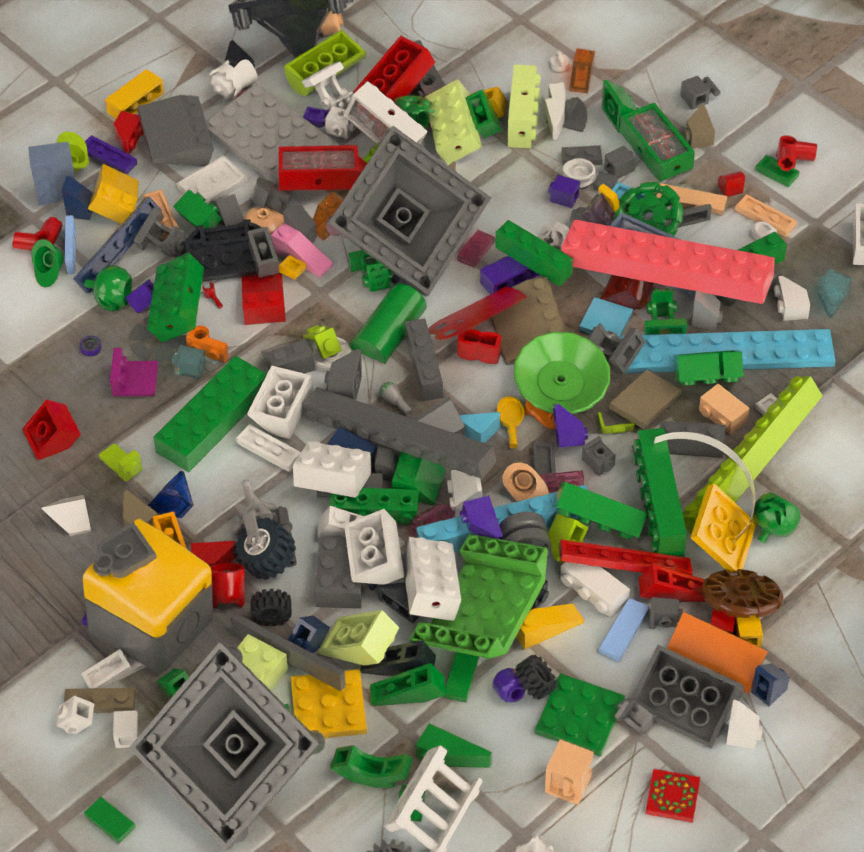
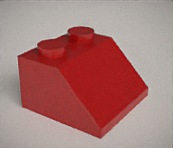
(51, 429)

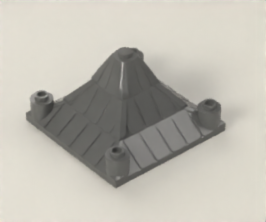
(409, 211)
(225, 745)

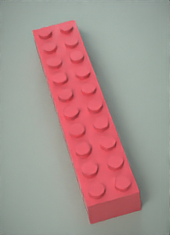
(669, 261)

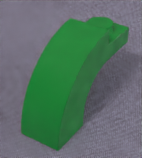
(369, 769)

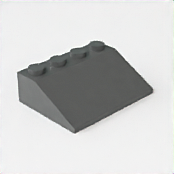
(176, 131)
(687, 696)

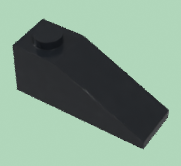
(402, 659)

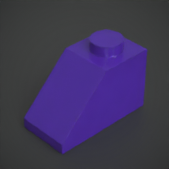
(568, 428)
(481, 517)

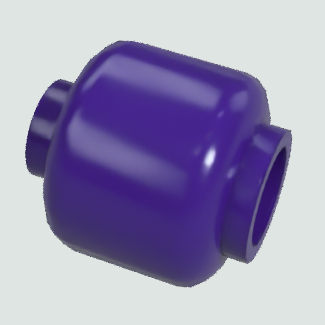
(508, 686)

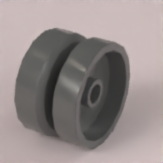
(526, 529)

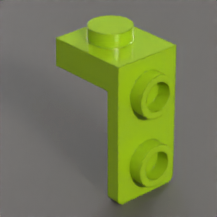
(325, 340)
(122, 463)

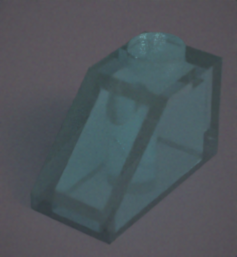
(833, 290)

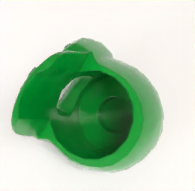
(416, 107)

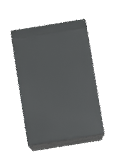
(228, 210)

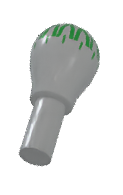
(391, 393)

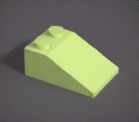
(360, 638)

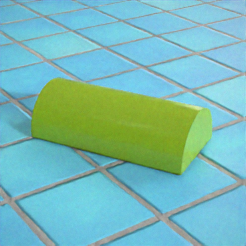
(332, 50)

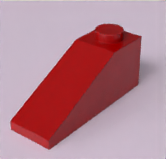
(670, 584)

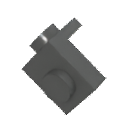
(635, 714)

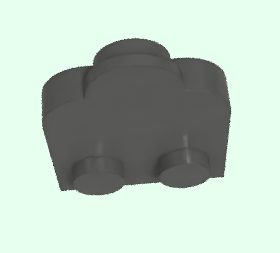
(123, 552)

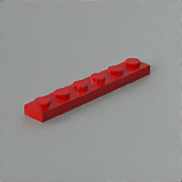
(620, 557)

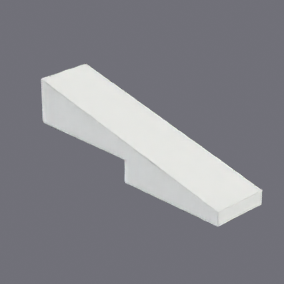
(111, 670)

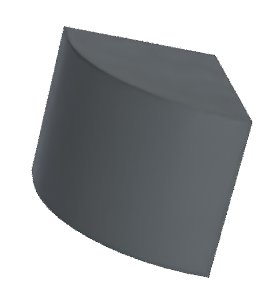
(386, 463)

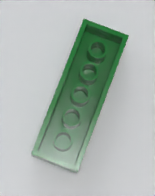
(209, 414)
(660, 493)

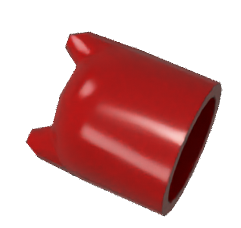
(228, 586)

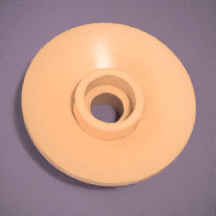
(265, 218)

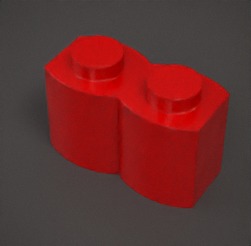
(479, 346)

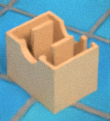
(568, 772)

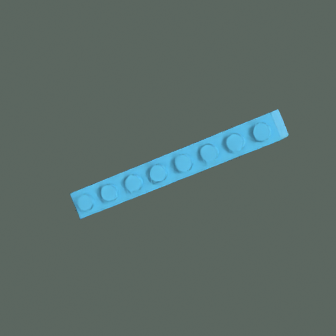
(456, 532)

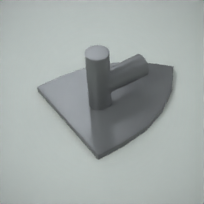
(575, 114)

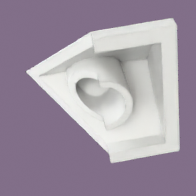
(70, 514)

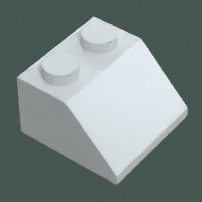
(463, 489)

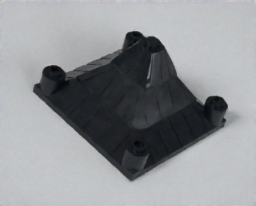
(292, 21)

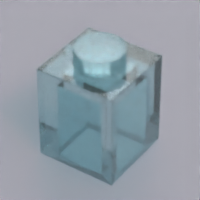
(189, 362)

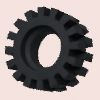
(271, 607)
(536, 677)

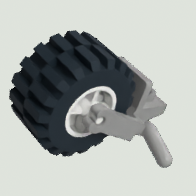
(262, 542)

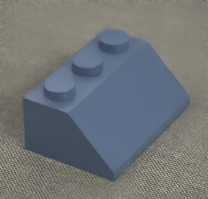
(49, 169)

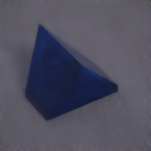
(173, 497)

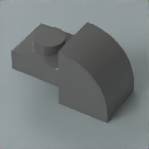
(267, 195)

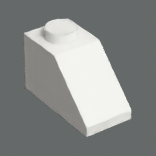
(743, 727)

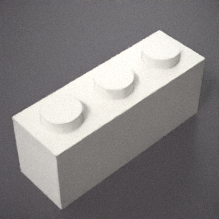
(596, 586)

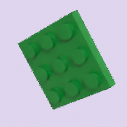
(579, 714)

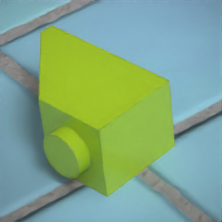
(565, 529)

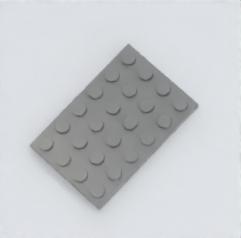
(258, 125)

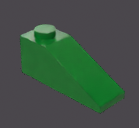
(409, 687)
(460, 751)

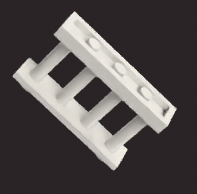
(412, 800)

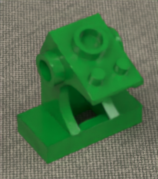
(374, 273)
(663, 305)

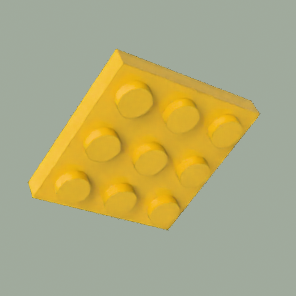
(718, 526)
(328, 709)

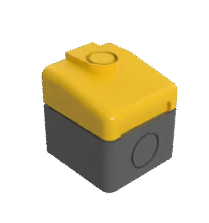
(155, 608)

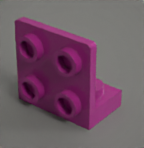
(132, 377)

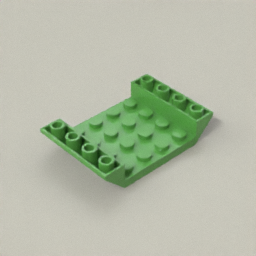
(496, 596)

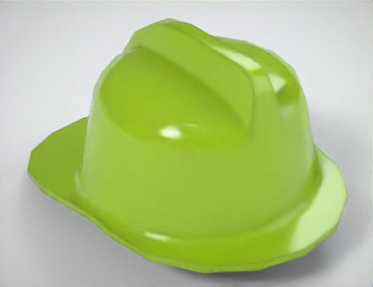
(77, 148)

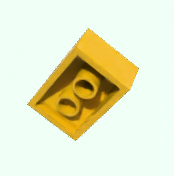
(114, 194)

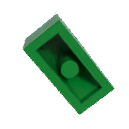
(483, 114)

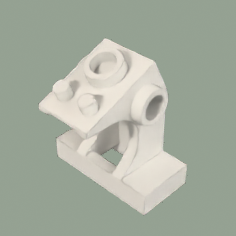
(328, 76)

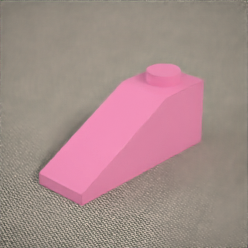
(292, 242)

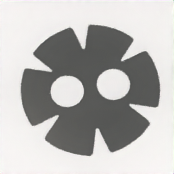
(162, 351)

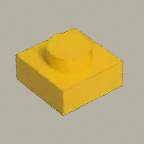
(292, 267)

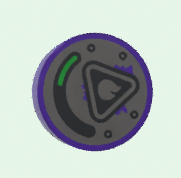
(90, 346)

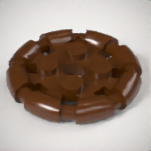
(742, 593)

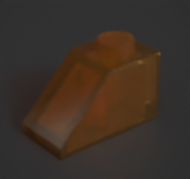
(582, 70)
(324, 211)

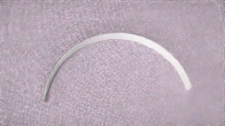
(703, 438)

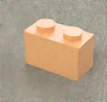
(724, 408)

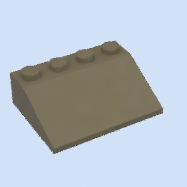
(527, 318)

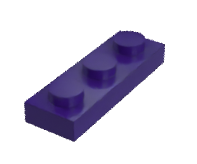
(110, 155)

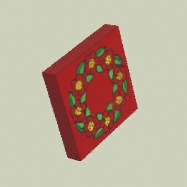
(673, 795)

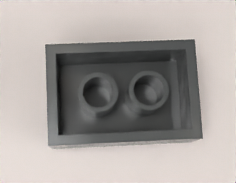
(333, 576)

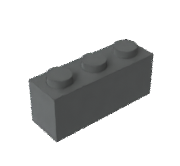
(694, 447)

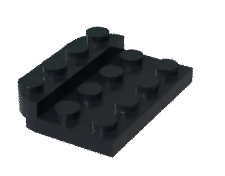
(223, 250)

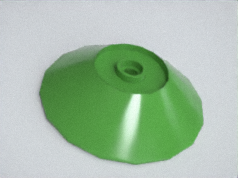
(563, 358)

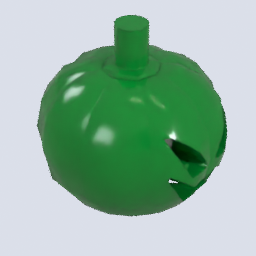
(111, 287)
(775, 516)

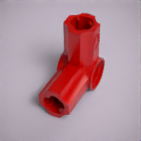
(790, 149)
(49, 231)

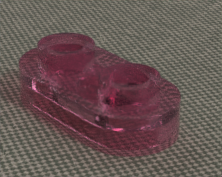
(431, 515)

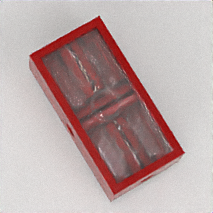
(318, 167)

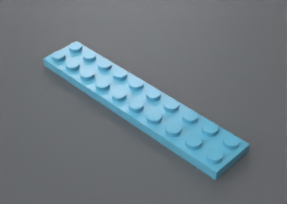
(758, 349)

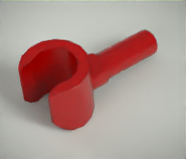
(211, 293)

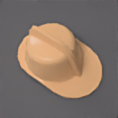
(523, 482)

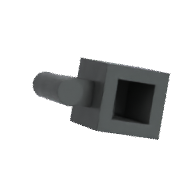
(697, 91)

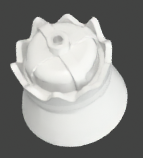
(230, 80)

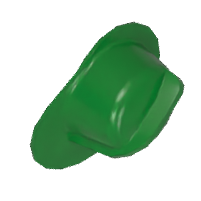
(46, 262)

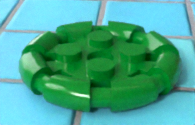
(651, 204)

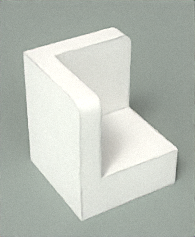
(125, 728)

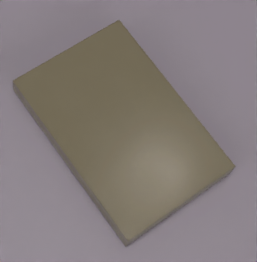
(645, 399)

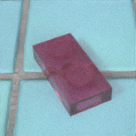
(476, 248)
(554, 479)

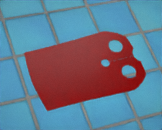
(477, 312)

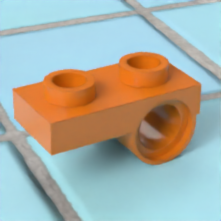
(200, 339)

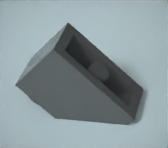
(300, 220)

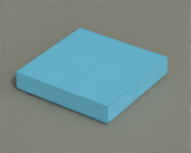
(610, 315)

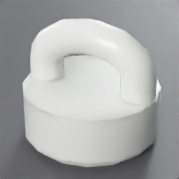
(559, 62)

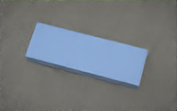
(70, 244)
(624, 629)

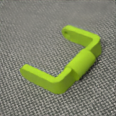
(619, 428)

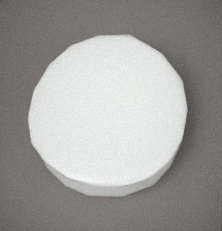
(580, 170)

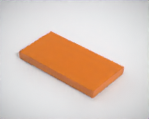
(717, 650)

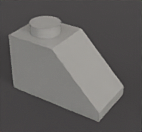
(706, 311)

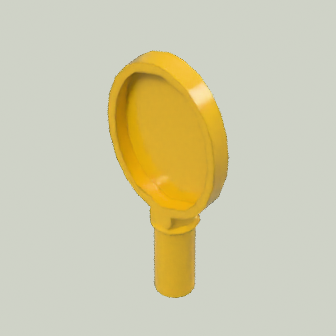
(511, 416)

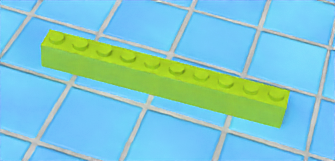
(760, 443)

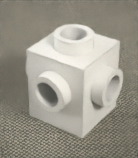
(338, 124)
(75, 715)

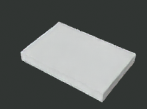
(214, 180)

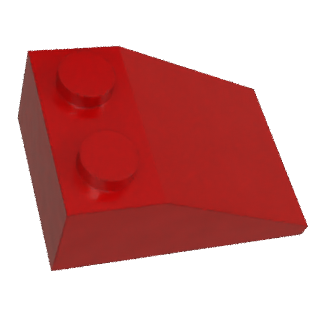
(263, 299)

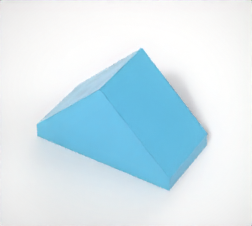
(481, 426)

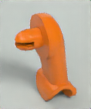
(541, 416)

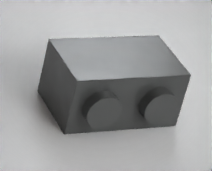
(263, 252)

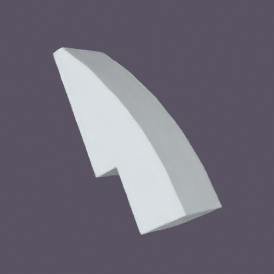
(555, 108)

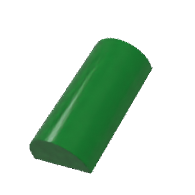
(386, 324)

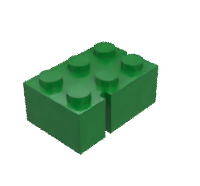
(708, 367)

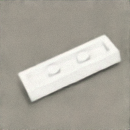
(268, 447)

